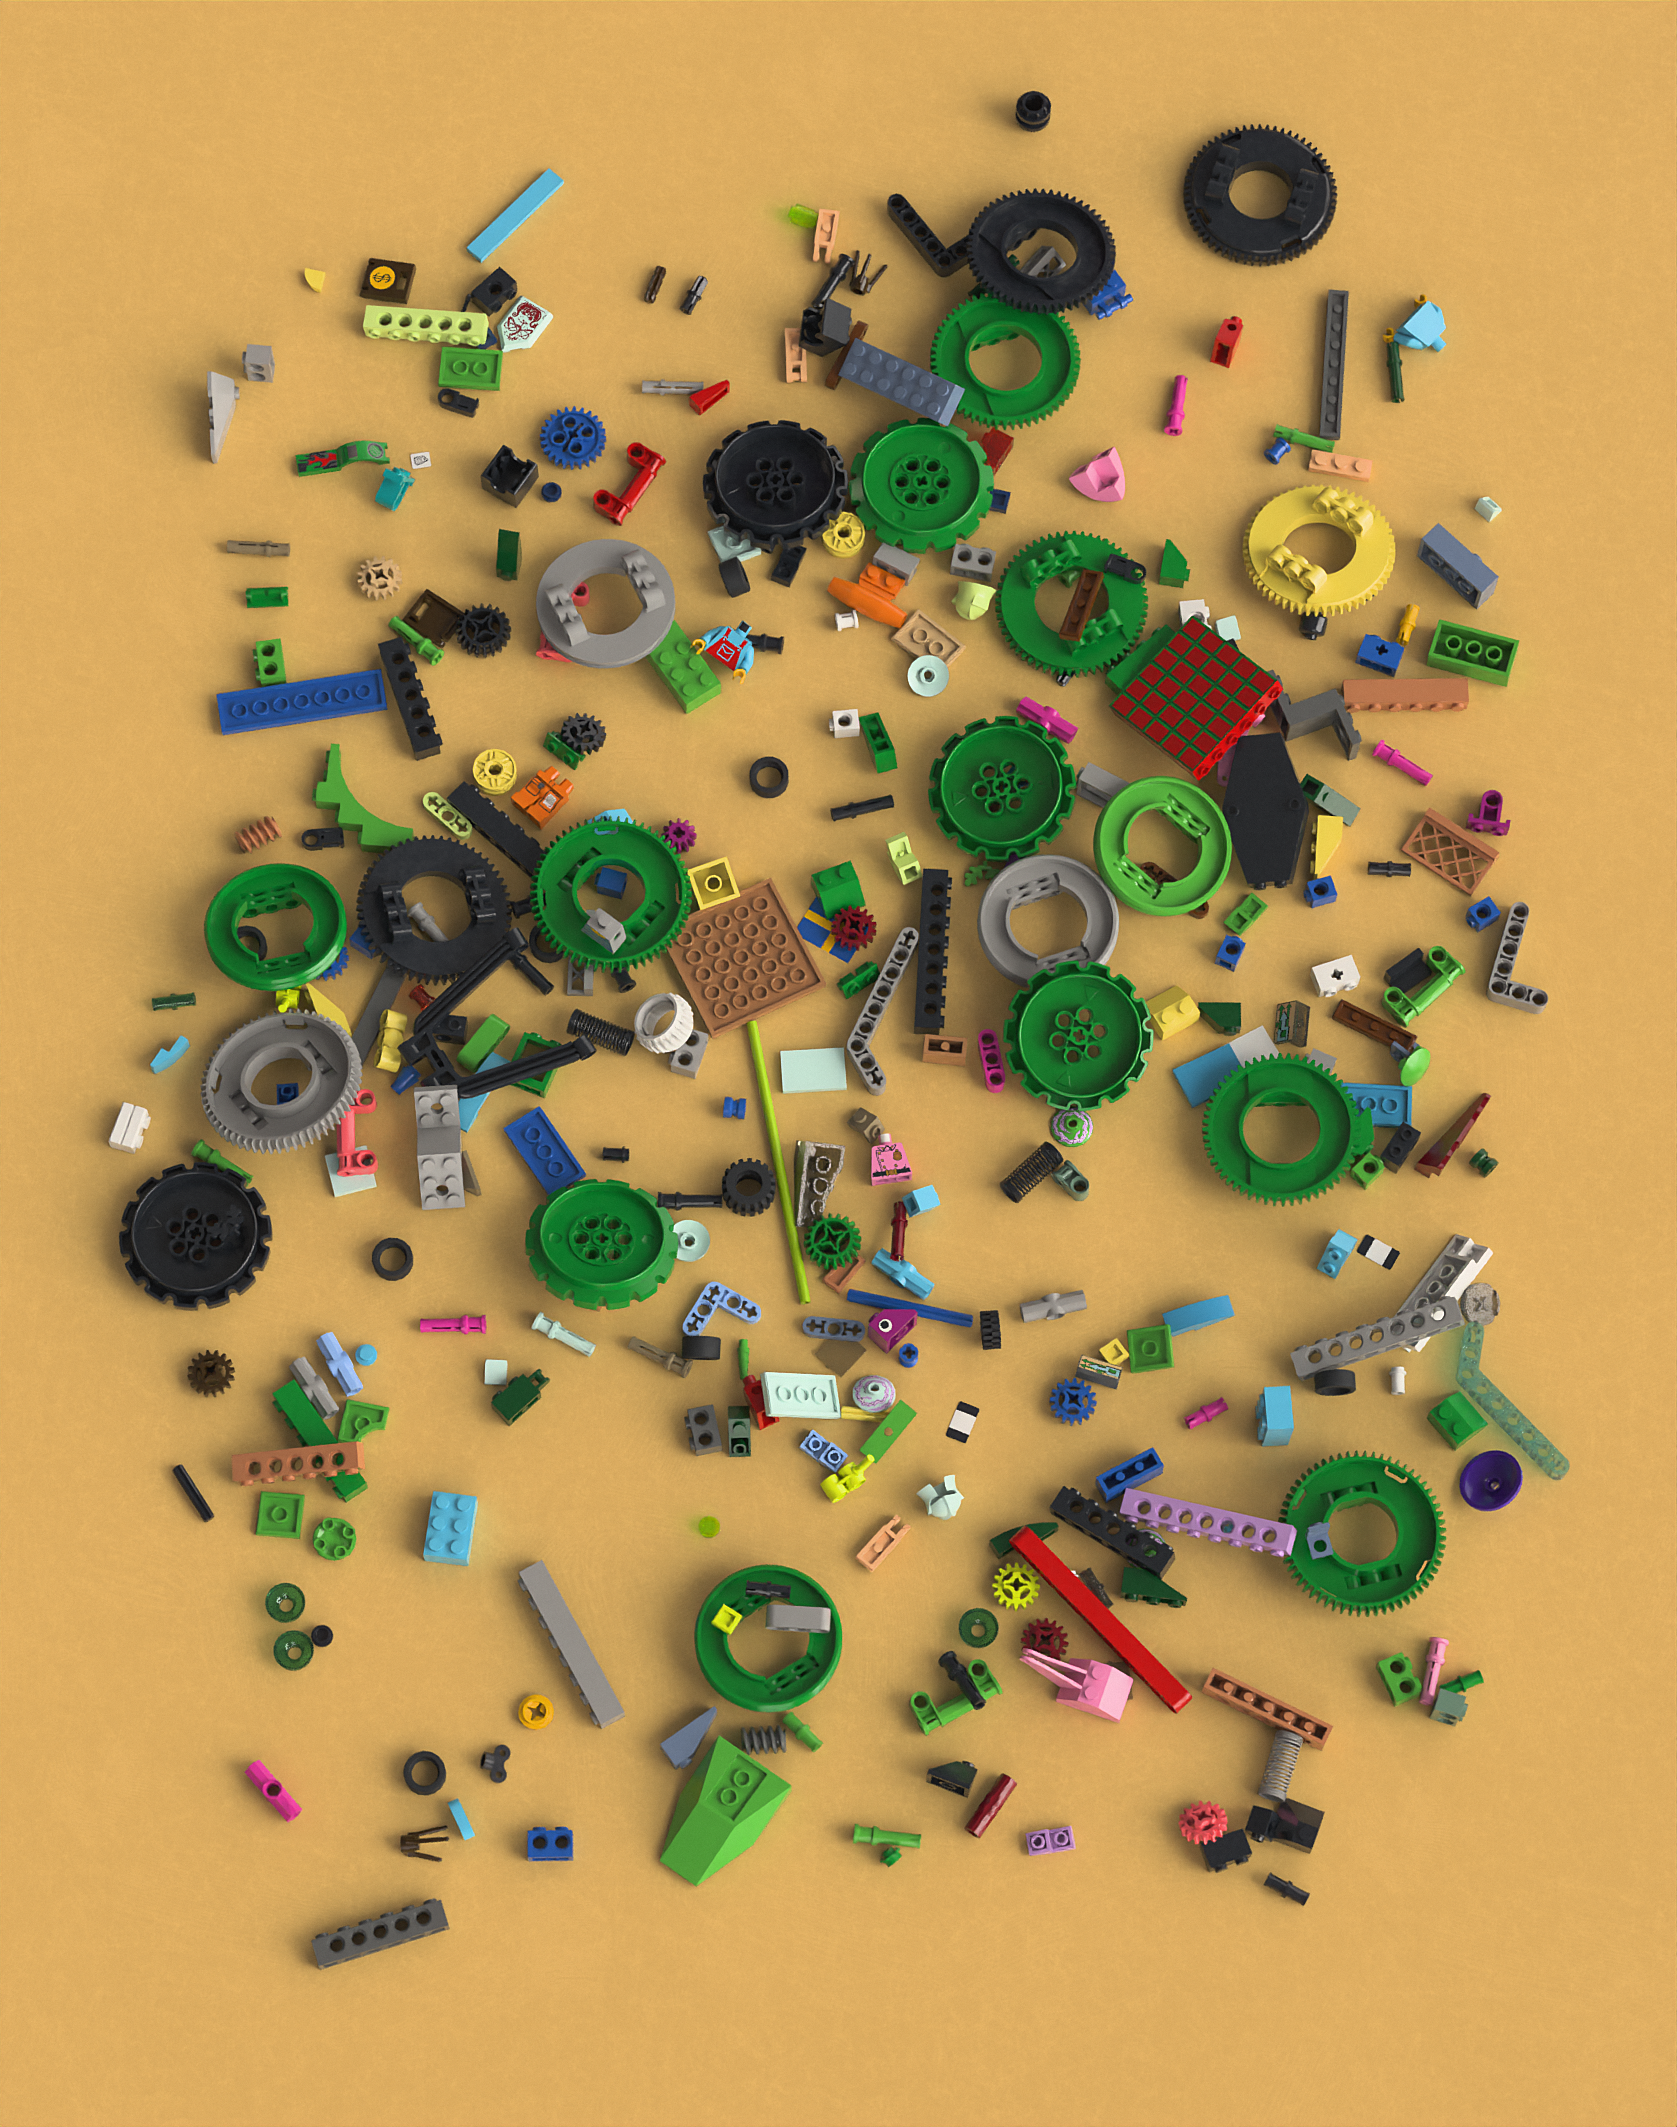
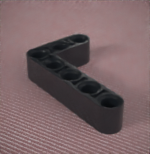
(929, 240)

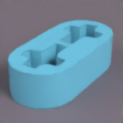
(461, 1819)

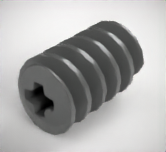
(763, 1740)

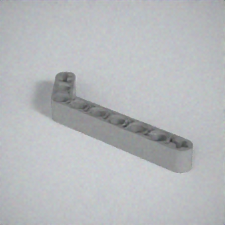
(881, 1004)

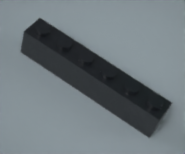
(496, 827)

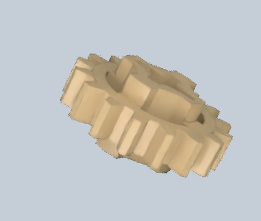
(379, 586)

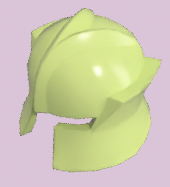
(972, 599)

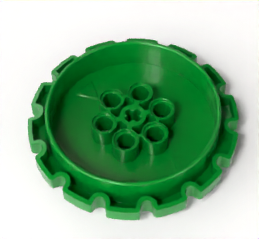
(921, 524)
(1009, 829)
(1119, 1048)
(617, 1218)

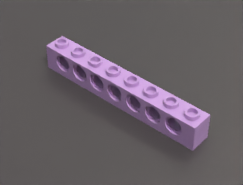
(1135, 1500)

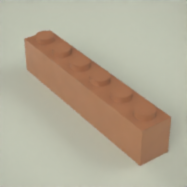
(1405, 694)

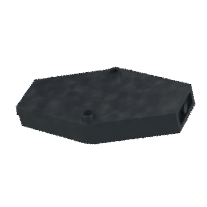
(1265, 810)

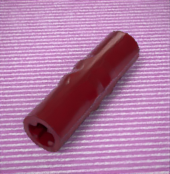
(990, 1805)

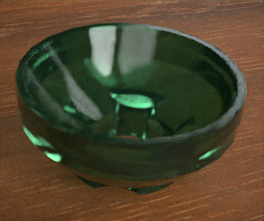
(283, 1592)
(981, 1617)
(290, 1640)

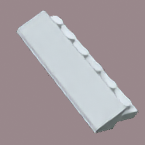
(1447, 1276)

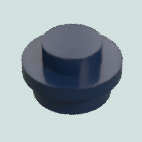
(551, 492)

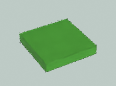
(1150, 1348)
(280, 1515)

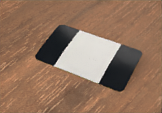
(1378, 1252)
(962, 1422)

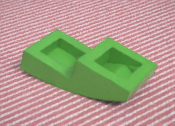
(1246, 914)

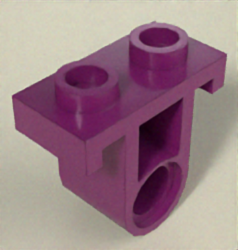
(1489, 816)

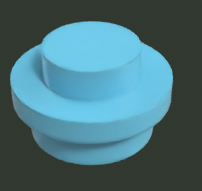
(366, 1355)

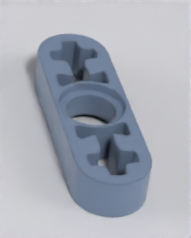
(828, 1321)

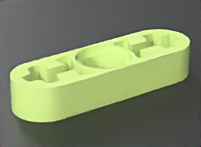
(462, 821)

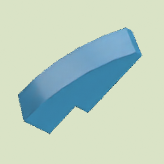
(1199, 1315)

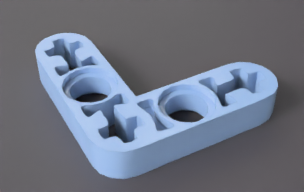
(721, 1302)

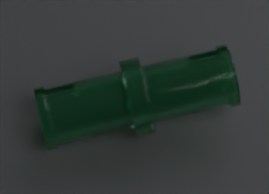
(174, 1001)

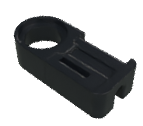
(460, 403)
(1123, 567)
(325, 838)

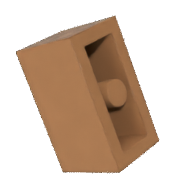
(944, 1050)

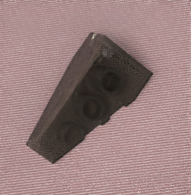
(814, 1175)

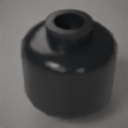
(1313, 626)

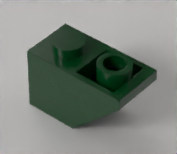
(739, 1431)

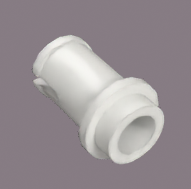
(1397, 1380)

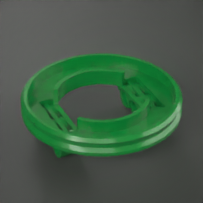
(267, 891)
(792, 1684)

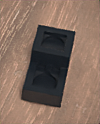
(788, 565)

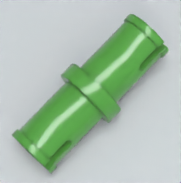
(802, 1732)

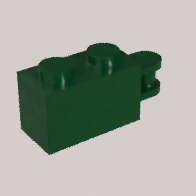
(518, 1396)

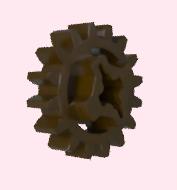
(204, 1368)

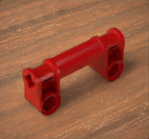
(617, 508)

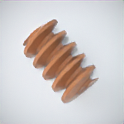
(257, 834)

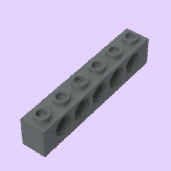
(392, 1938)

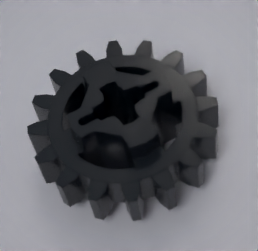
(583, 733)

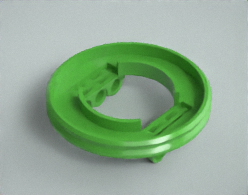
(1187, 810)

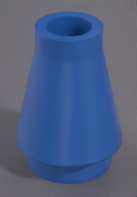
(405, 1079)

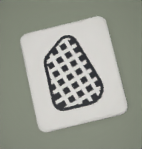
(420, 460)

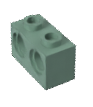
(1448, 1707)

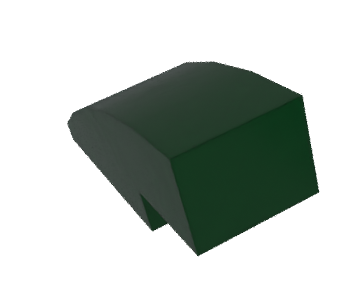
(1001, 1545)

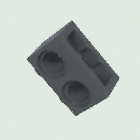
(708, 1429)

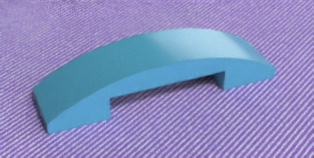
(469, 1107)

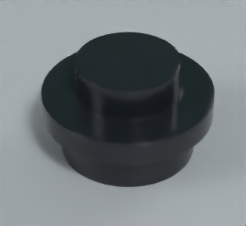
(322, 1636)

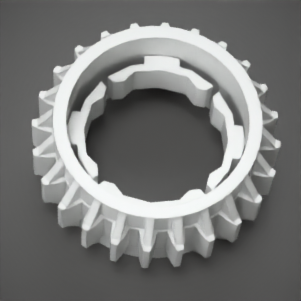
(652, 1011)

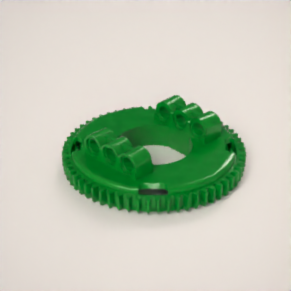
(577, 858)
(1358, 1482)

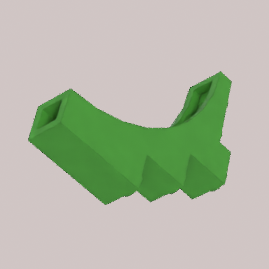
(350, 815)

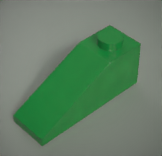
(878, 743)

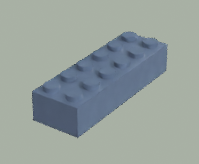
(901, 382)

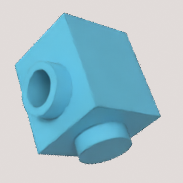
(921, 1201)

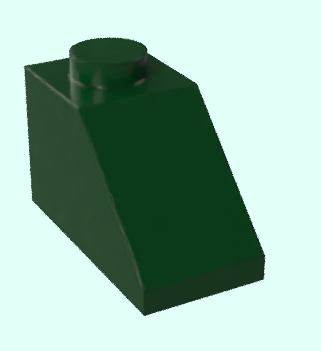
(1222, 1016)

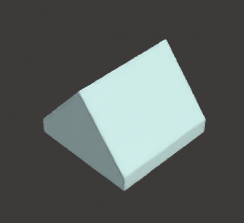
(1487, 508)

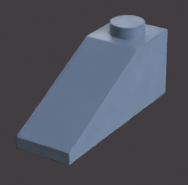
(684, 1744)

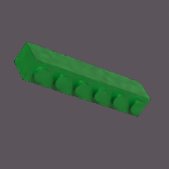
(314, 1432)

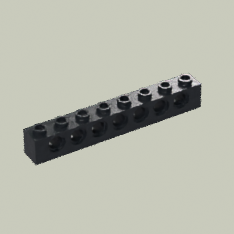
(932, 880)

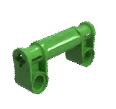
(1428, 992)
(957, 1706)

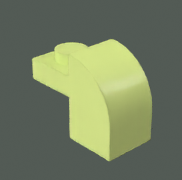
(902, 859)

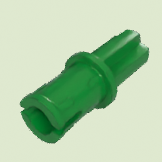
(1463, 1683)

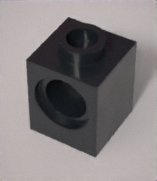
(1262, 1824)

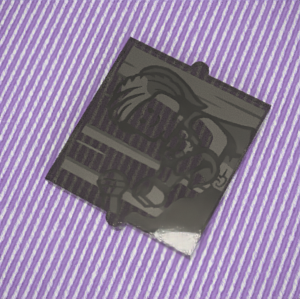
(840, 1354)

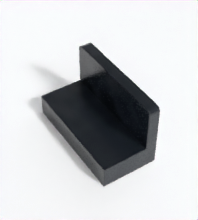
(1408, 972)

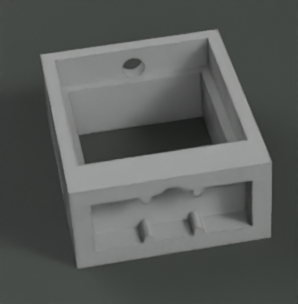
(1097, 784)

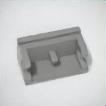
(896, 562)

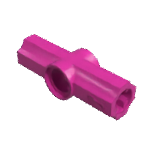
(1047, 718)
(263, 1781)

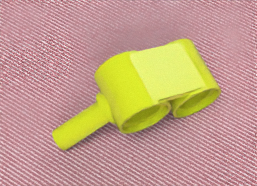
(288, 999)
(849, 1479)

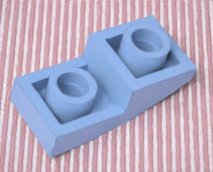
(822, 1451)

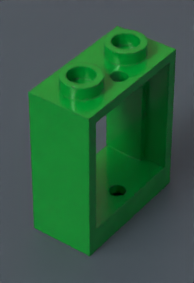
(531, 1085)

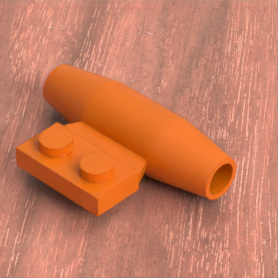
(872, 595)

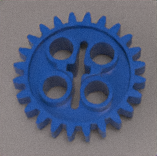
(557, 429)

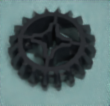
(472, 621)

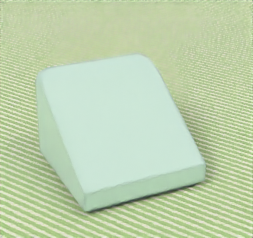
(1228, 628)
(496, 1372)

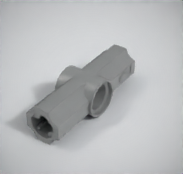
(1053, 1306)
(314, 1388)

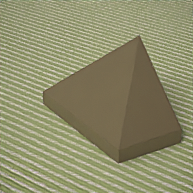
(469, 1178)

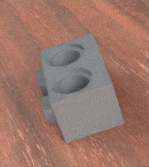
(259, 363)
(971, 567)
(692, 1053)

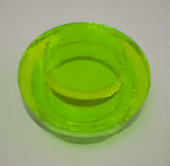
(709, 1527)

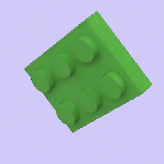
(470, 368)

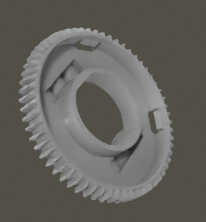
(254, 1125)

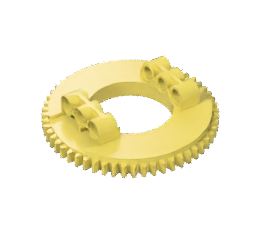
(1307, 586)

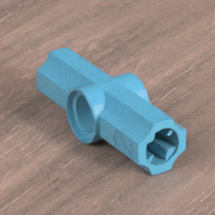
(903, 1274)

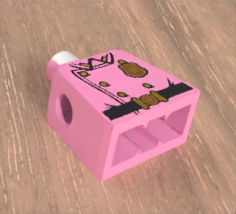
(889, 1162)

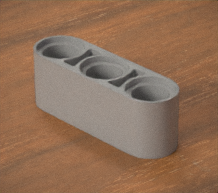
(798, 1618)

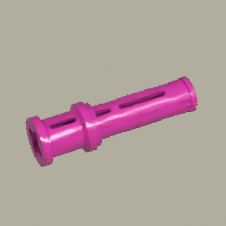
(1176, 413)
(1394, 758)
(464, 1324)

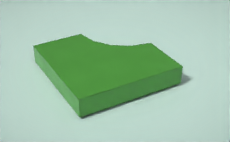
(360, 1420)

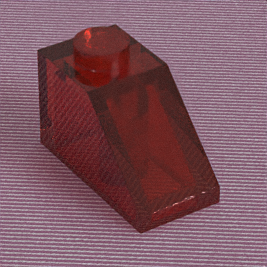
(997, 447)

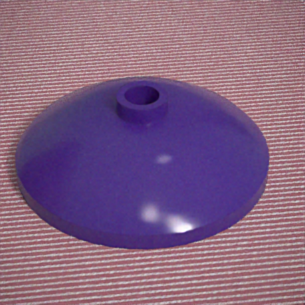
(1485, 1473)

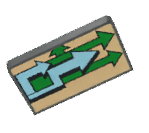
(1099, 1372)

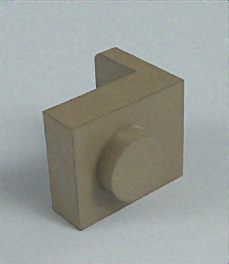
(866, 1124)

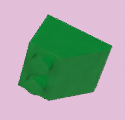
(837, 889)
(1456, 1420)

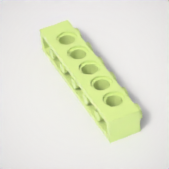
(417, 318)

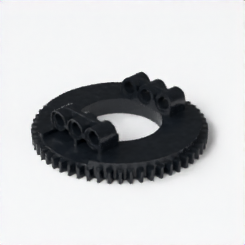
(1019, 218)
(386, 917)

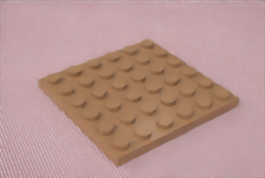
(744, 959)

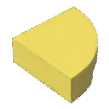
(315, 279)

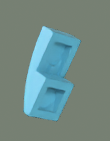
(165, 1059)

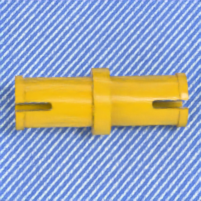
(1407, 624)

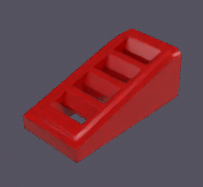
(708, 397)

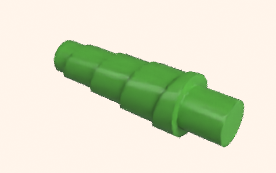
(743, 1356)

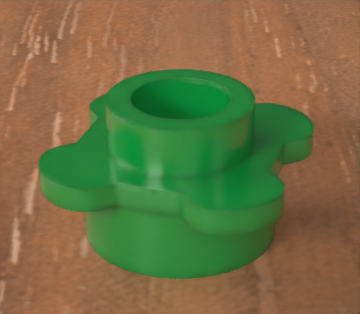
(890, 1856)

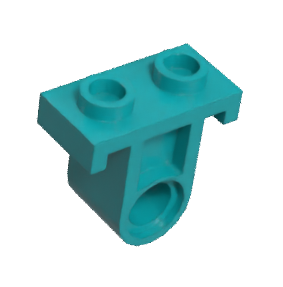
(393, 487)

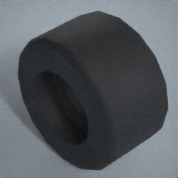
(734, 577)
(701, 1347)

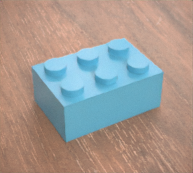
(1275, 1416)
(450, 1528)

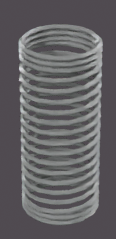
(1286, 1738)

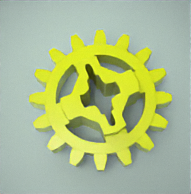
(1024, 1586)

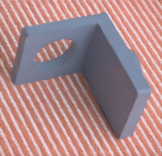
(1399, 1052)
(1318, 1532)

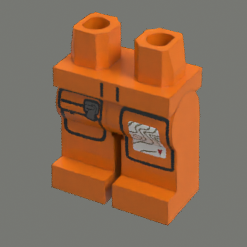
(542, 796)

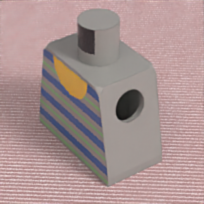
(603, 930)

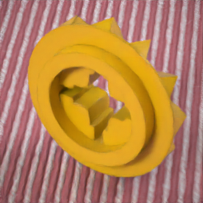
(533, 1702)

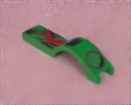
(336, 459)

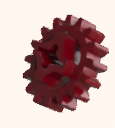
(853, 937)
(1038, 1634)

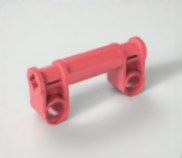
(545, 650)
(346, 1139)

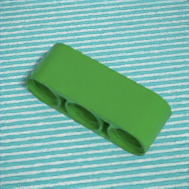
(483, 1043)

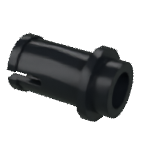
(616, 1154)

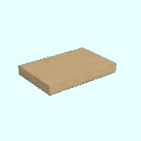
(925, 637)

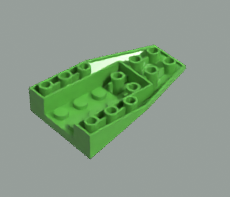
(721, 1812)

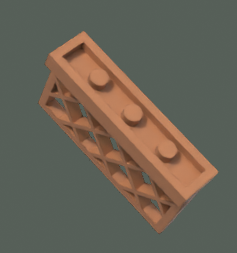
(1461, 837)

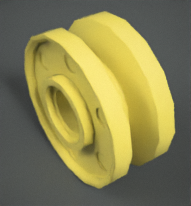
(847, 546)
(494, 784)

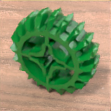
(825, 1245)

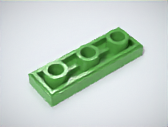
(897, 1420)

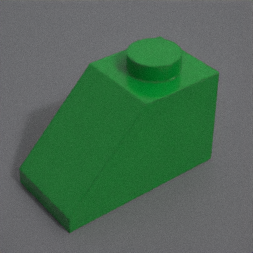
(1173, 567)
(1366, 1132)

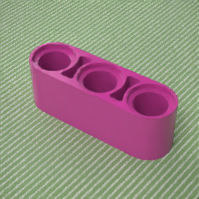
(991, 1070)

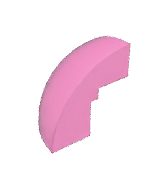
(1101, 477)

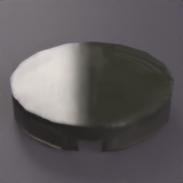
(1480, 1303)

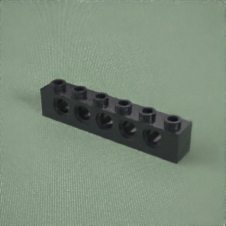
(422, 746)
(1157, 1564)

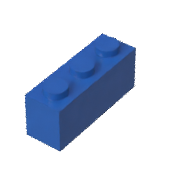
(1129, 1475)

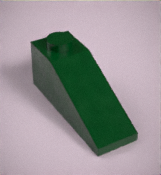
(508, 555)

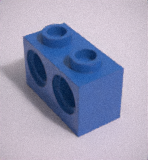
(550, 1851)

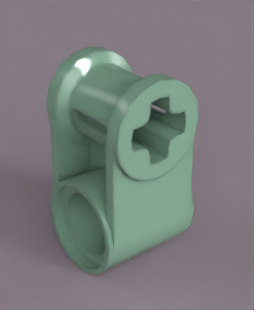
(1068, 1178)

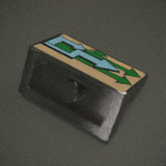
(1292, 1023)

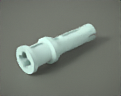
(555, 1330)

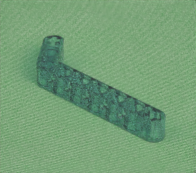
(1508, 1409)

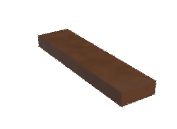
(1081, 605)
(1372, 1026)

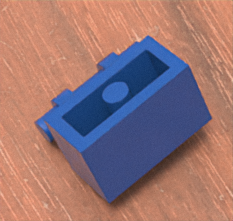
(1111, 293)

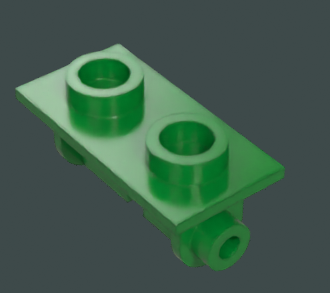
(267, 597)
(561, 750)
(866, 975)

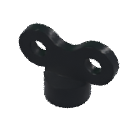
(495, 1763)

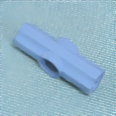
(339, 1364)

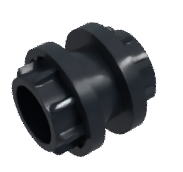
(1033, 111)

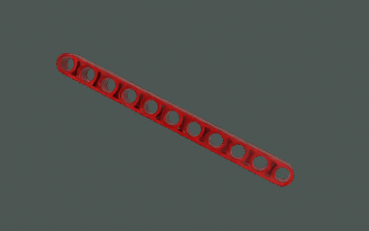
(1100, 1619)

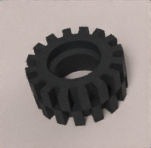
(990, 1329)

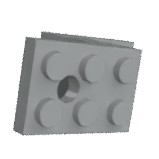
(439, 1147)

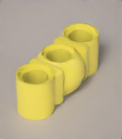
(391, 1027)

